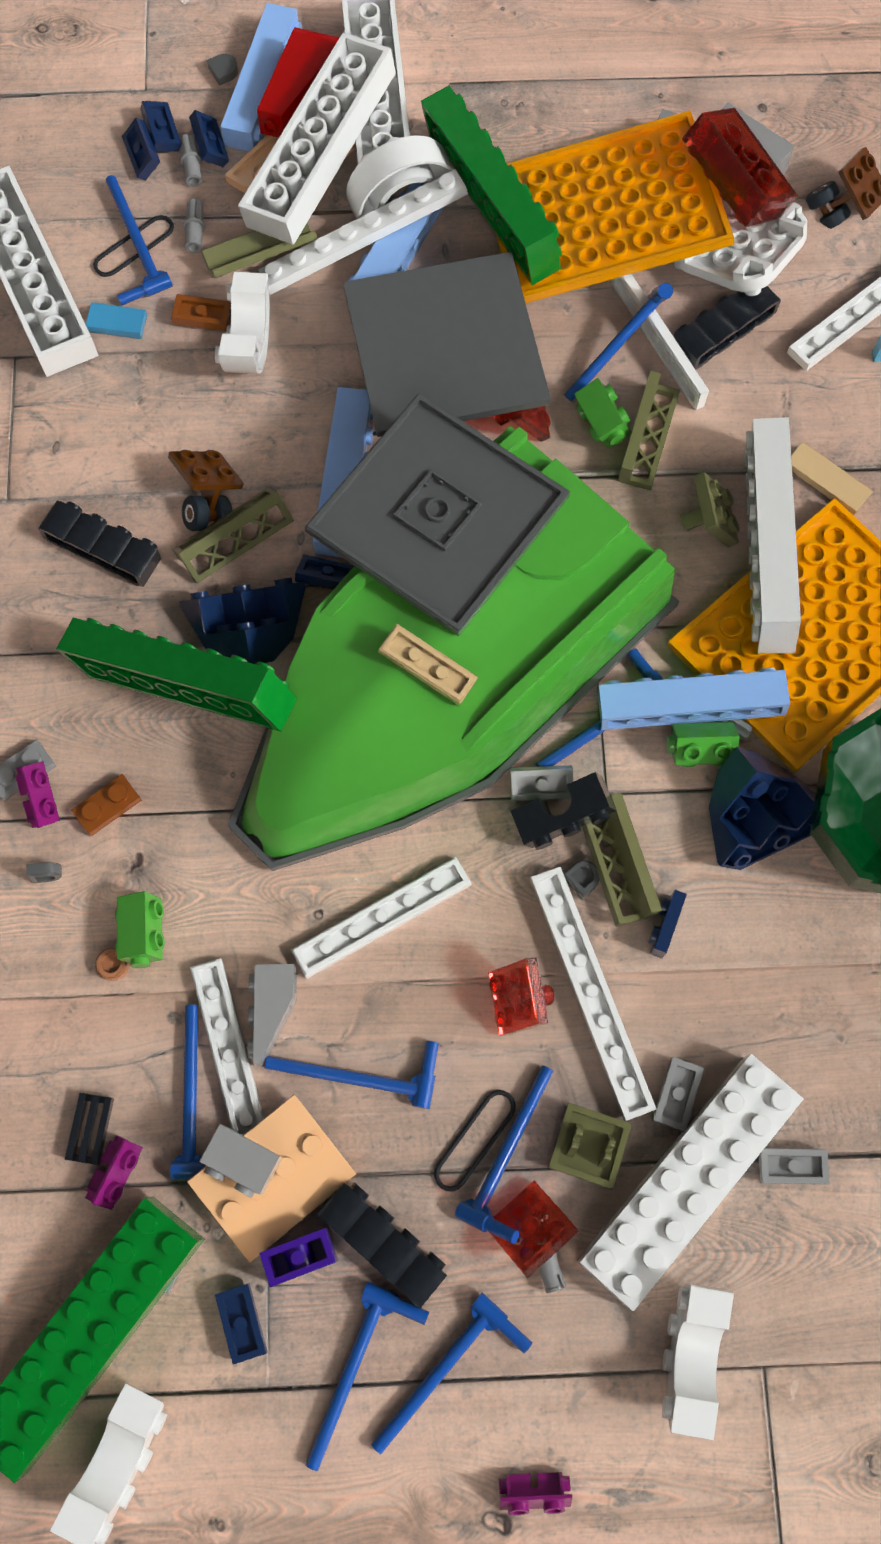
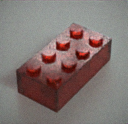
(739, 167)

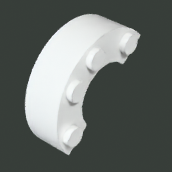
(393, 167)
(246, 339)
(692, 1359)
(108, 1478)

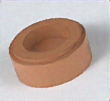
(109, 966)

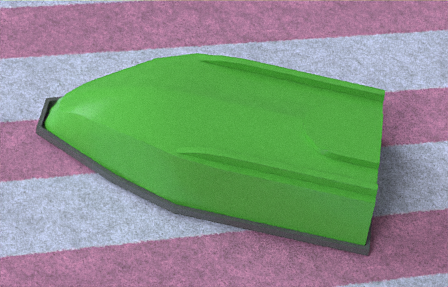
(384, 749)

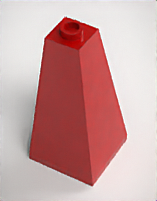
(292, 77)

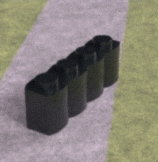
(725, 324)
(100, 543)
(382, 1244)

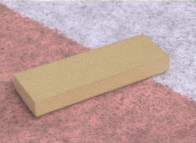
(829, 478)
(428, 664)

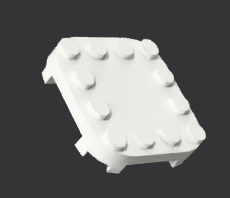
(757, 252)

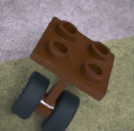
(862, 186)
(210, 474)

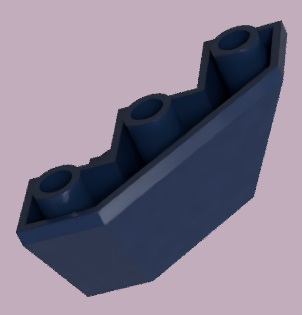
(248, 621)
(757, 809)

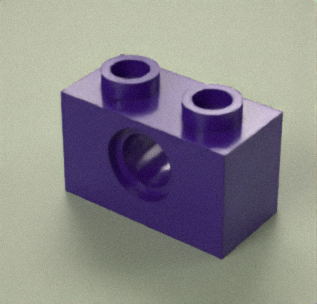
(298, 1257)

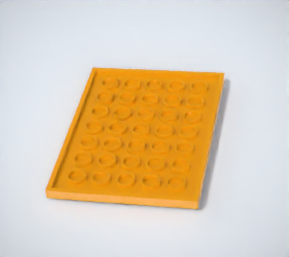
(623, 205)
(837, 645)

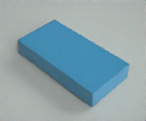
(116, 320)

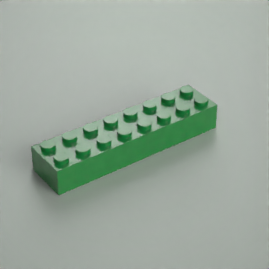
(494, 185)
(179, 672)
(90, 1332)

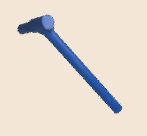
(156, 280)
(656, 297)
(595, 729)
(419, 1089)
(188, 1163)
(476, 1211)
(378, 1302)
(485, 1315)

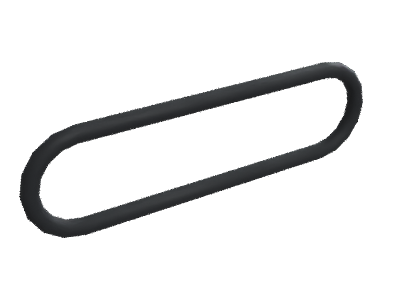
(107, 274)
(464, 1131)

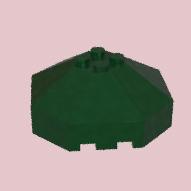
(849, 804)

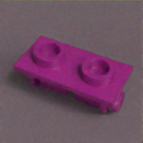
(40, 807)
(107, 1186)
(547, 1496)

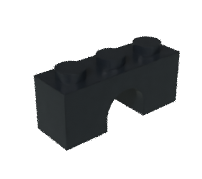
(588, 804)

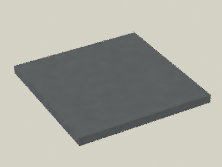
(450, 335)
(437, 513)

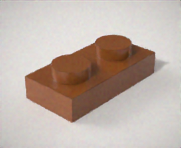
(201, 312)
(106, 805)

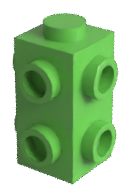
(606, 419)
(702, 743)
(139, 929)

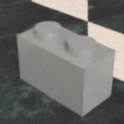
(240, 1160)

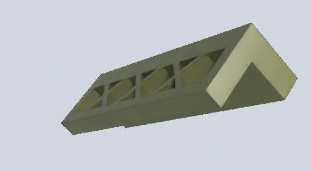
(248, 250)
(641, 426)
(229, 524)
(629, 864)

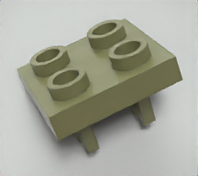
(590, 1146)

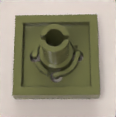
(713, 511)

